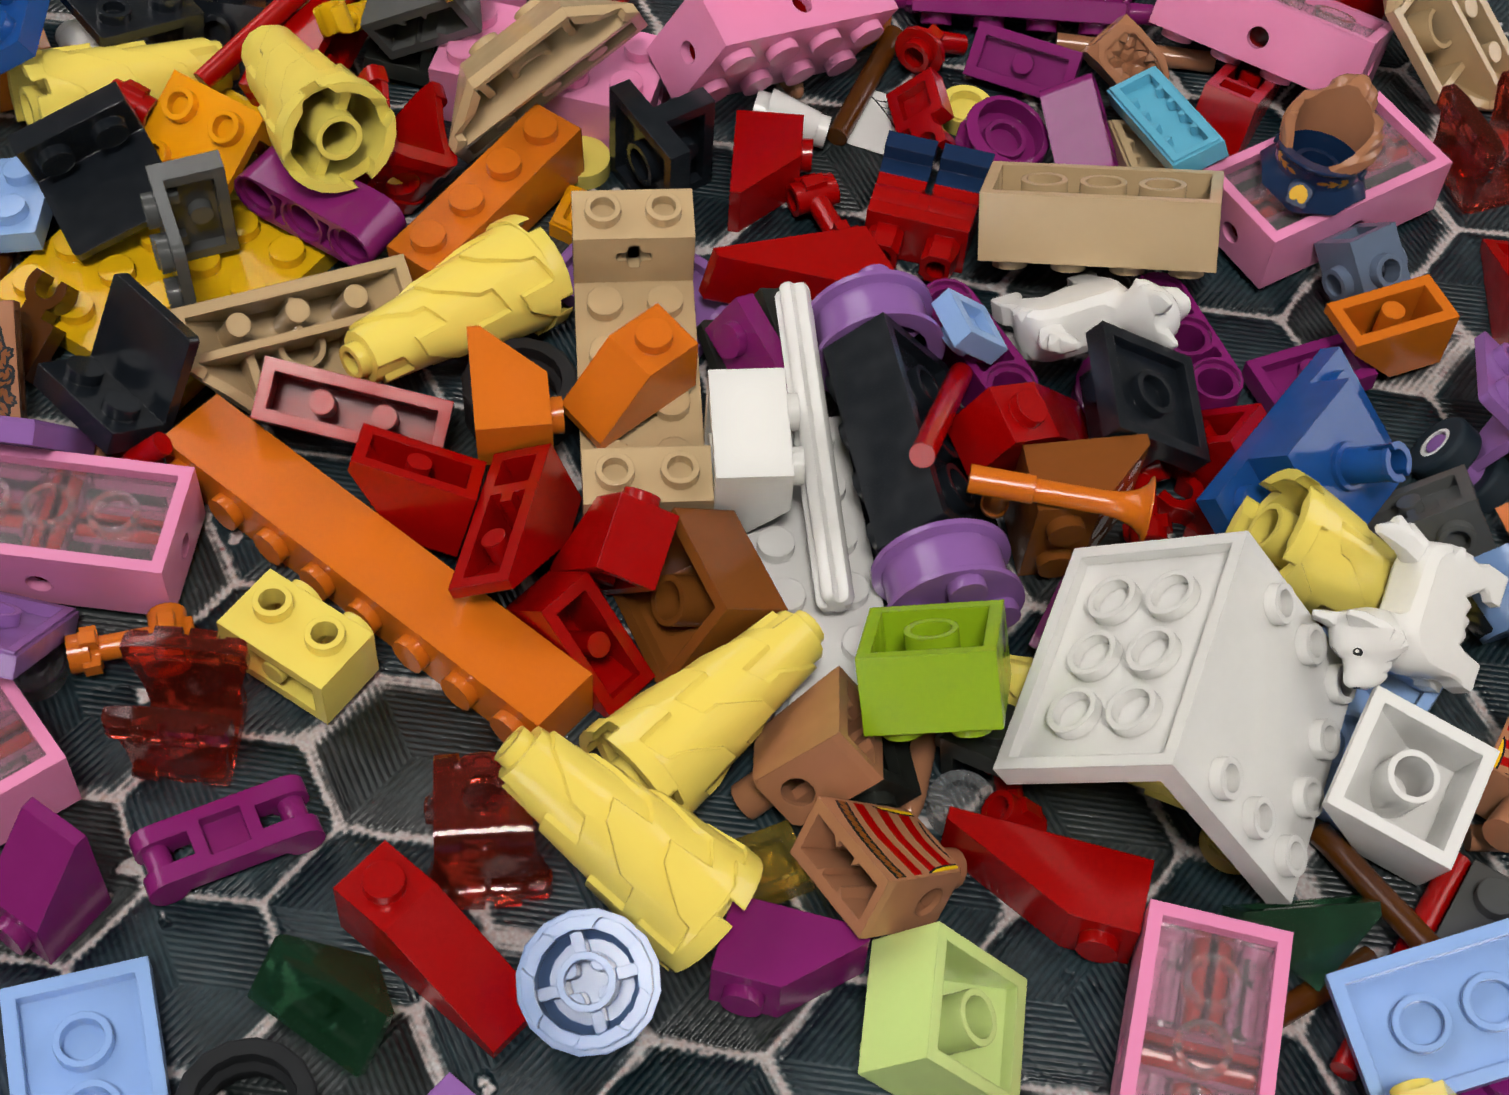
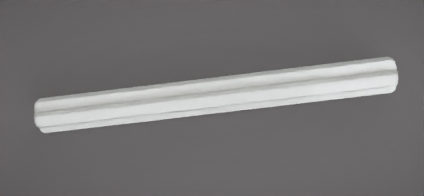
(820, 489)

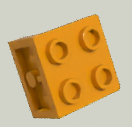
(200, 120)

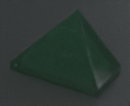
(1322, 927)
(326, 998)

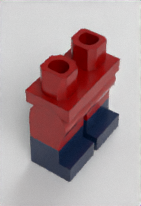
(924, 226)

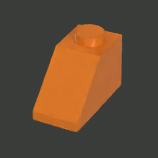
(1396, 325)
(633, 376)
(509, 398)

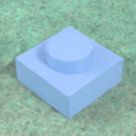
(968, 327)

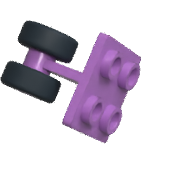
(1458, 443)

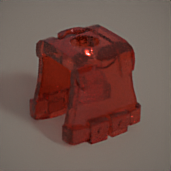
(1475, 148)
(194, 707)
(482, 836)

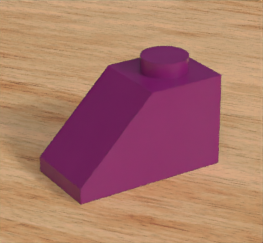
(47, 884)
(781, 959)

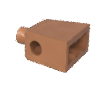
(811, 752)

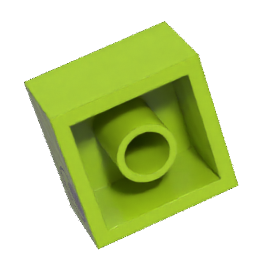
(934, 670)

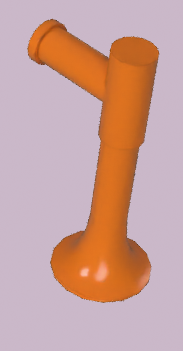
(1002, 486)

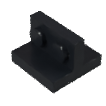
(660, 144)
(1144, 390)

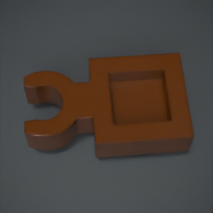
(38, 316)

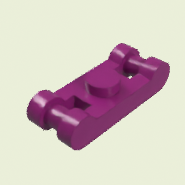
(225, 838)

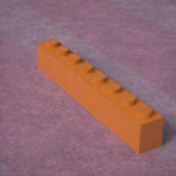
(378, 572)

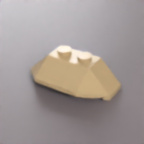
(1452, 45)
(532, 64)
(287, 321)

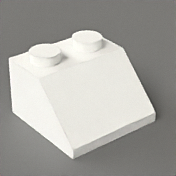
(751, 443)
(1408, 787)

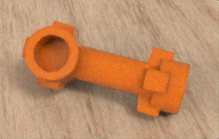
(89, 651)

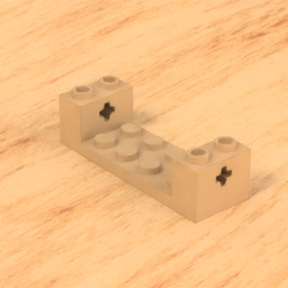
(612, 289)

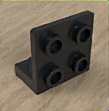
(128, 20)
(90, 168)
(133, 373)

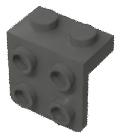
(194, 218)

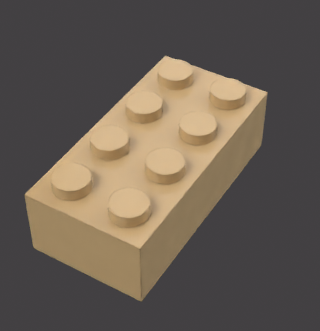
(1100, 218)

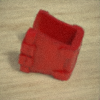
(420, 145)

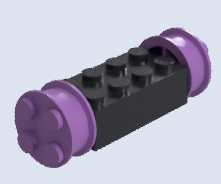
(884, 373)

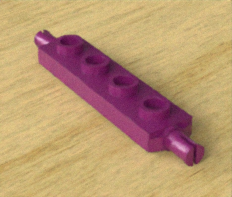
(1039, 15)

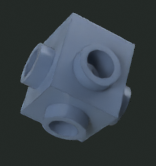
(1361, 259)

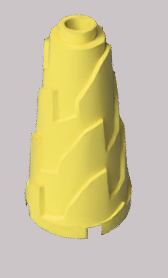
(74, 71)
(317, 112)
(498, 280)
(1317, 543)
(704, 717)
(632, 844)

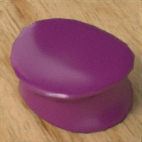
(1006, 129)

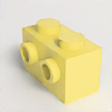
(302, 644)

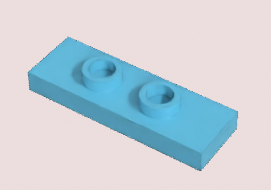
(1166, 121)

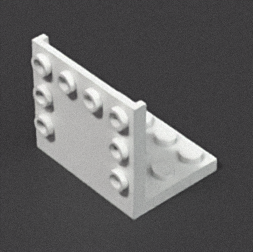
(1194, 675)

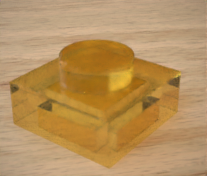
(781, 873)

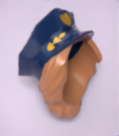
(1325, 147)

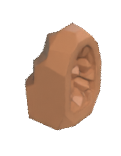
(1123, 52)

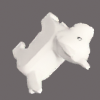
(1057, 323)
(1419, 616)

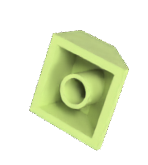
(941, 1016)

